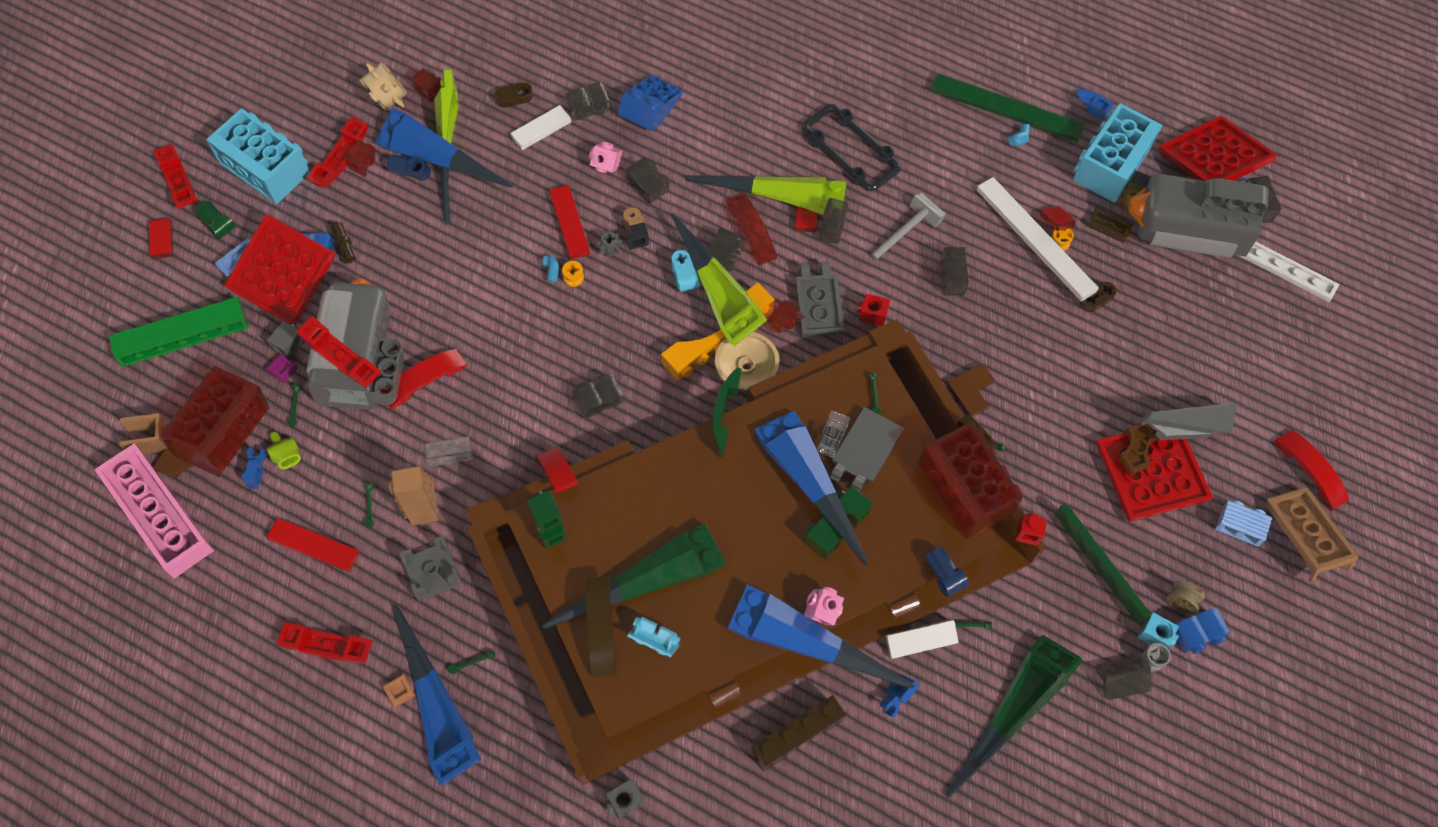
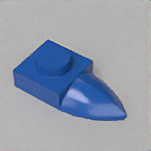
(1095, 103)

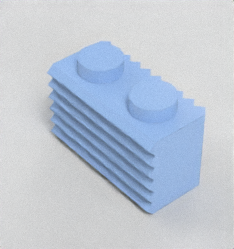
(1243, 522)

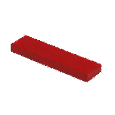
(569, 222)
(313, 545)

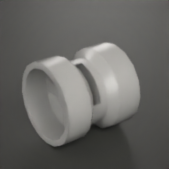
(1158, 653)

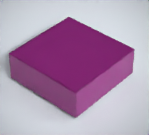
(281, 368)

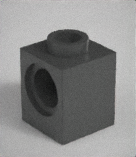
(286, 340)
(630, 789)

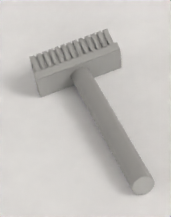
(925, 209)

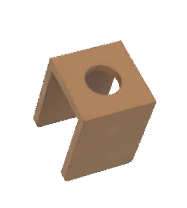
(145, 423)

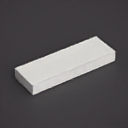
(540, 127)
(921, 638)

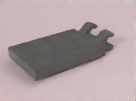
(819, 302)
(865, 448)

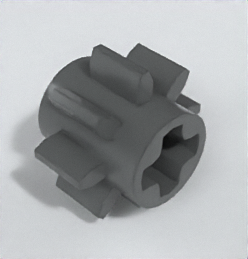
(609, 243)

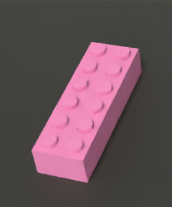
(154, 511)

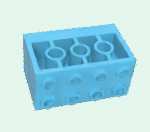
(1116, 152)
(259, 155)

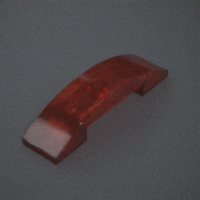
(753, 228)

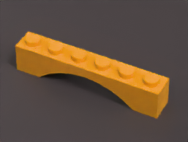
(686, 356)

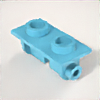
(644, 633)

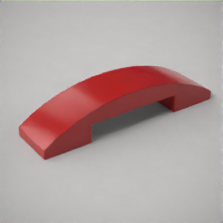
(335, 163)
(176, 176)
(337, 353)
(427, 372)
(1316, 467)
(556, 469)
(324, 645)

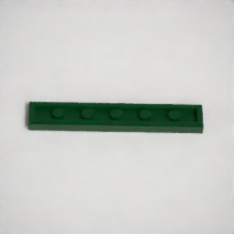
(1102, 564)

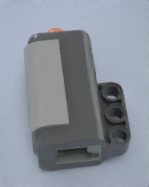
(1200, 215)
(359, 319)

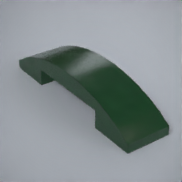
(729, 388)

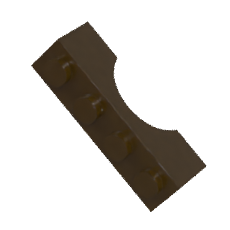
(797, 732)

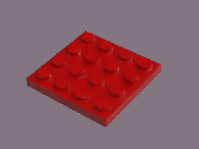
(1217, 151)
(280, 270)
(1166, 486)

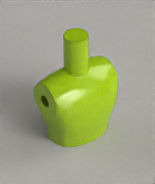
(283, 452)

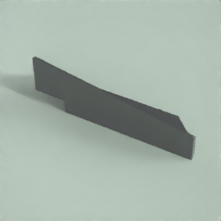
(1191, 422)

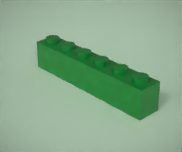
(178, 332)

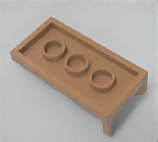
(1312, 532)

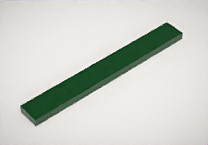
(1007, 107)

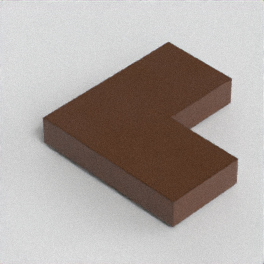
(967, 387)

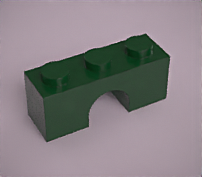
(547, 519)
(823, 536)

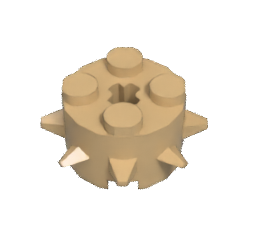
(383, 86)

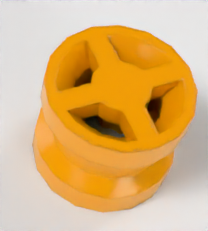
(1067, 235)
(577, 276)

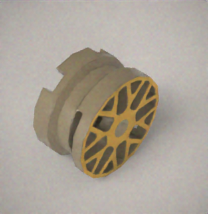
(1185, 597)

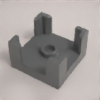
(431, 570)

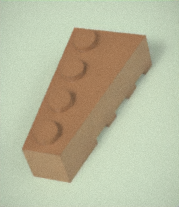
(415, 495)

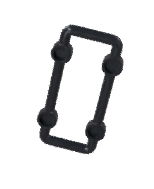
(857, 174)

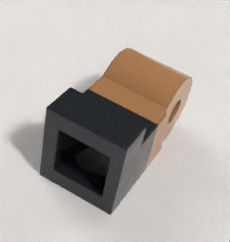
(635, 225)

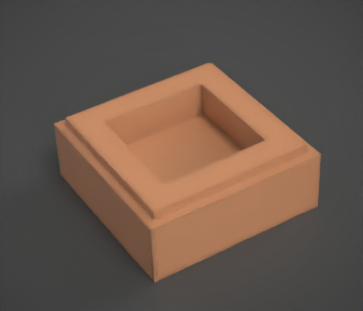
(399, 690)

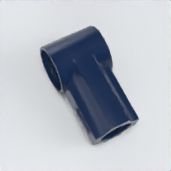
(408, 167)
(948, 576)

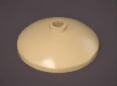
(754, 352)

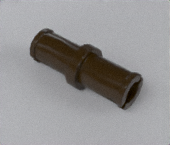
(343, 242)

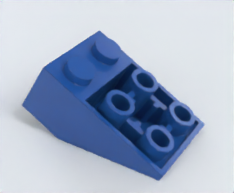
(649, 102)

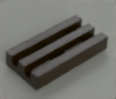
(1108, 228)

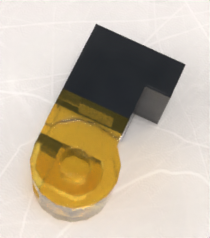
(1137, 183)

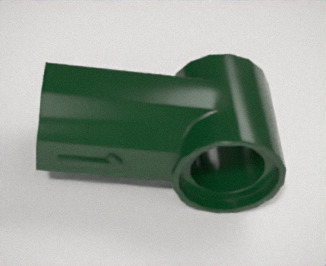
(217, 223)

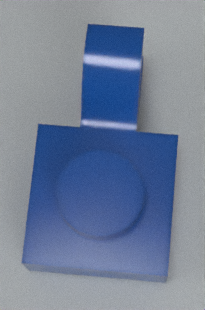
(253, 472)
(897, 694)

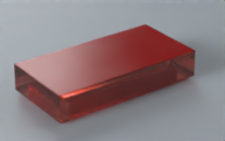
(1057, 218)
(805, 220)
(161, 238)

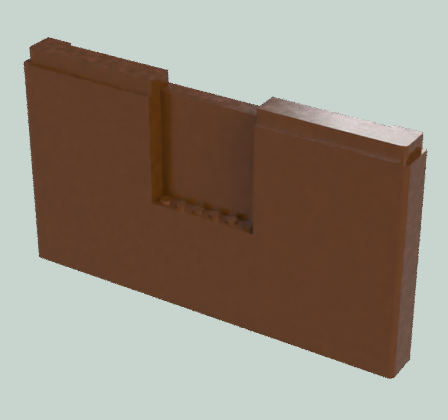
(759, 519)

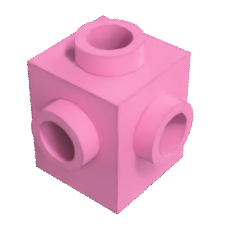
(605, 157)
(824, 606)

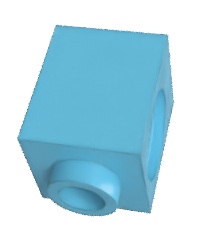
(1149, 635)

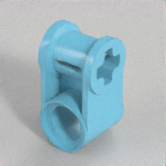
(684, 271)

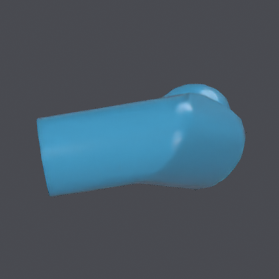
(1020, 138)
(553, 269)

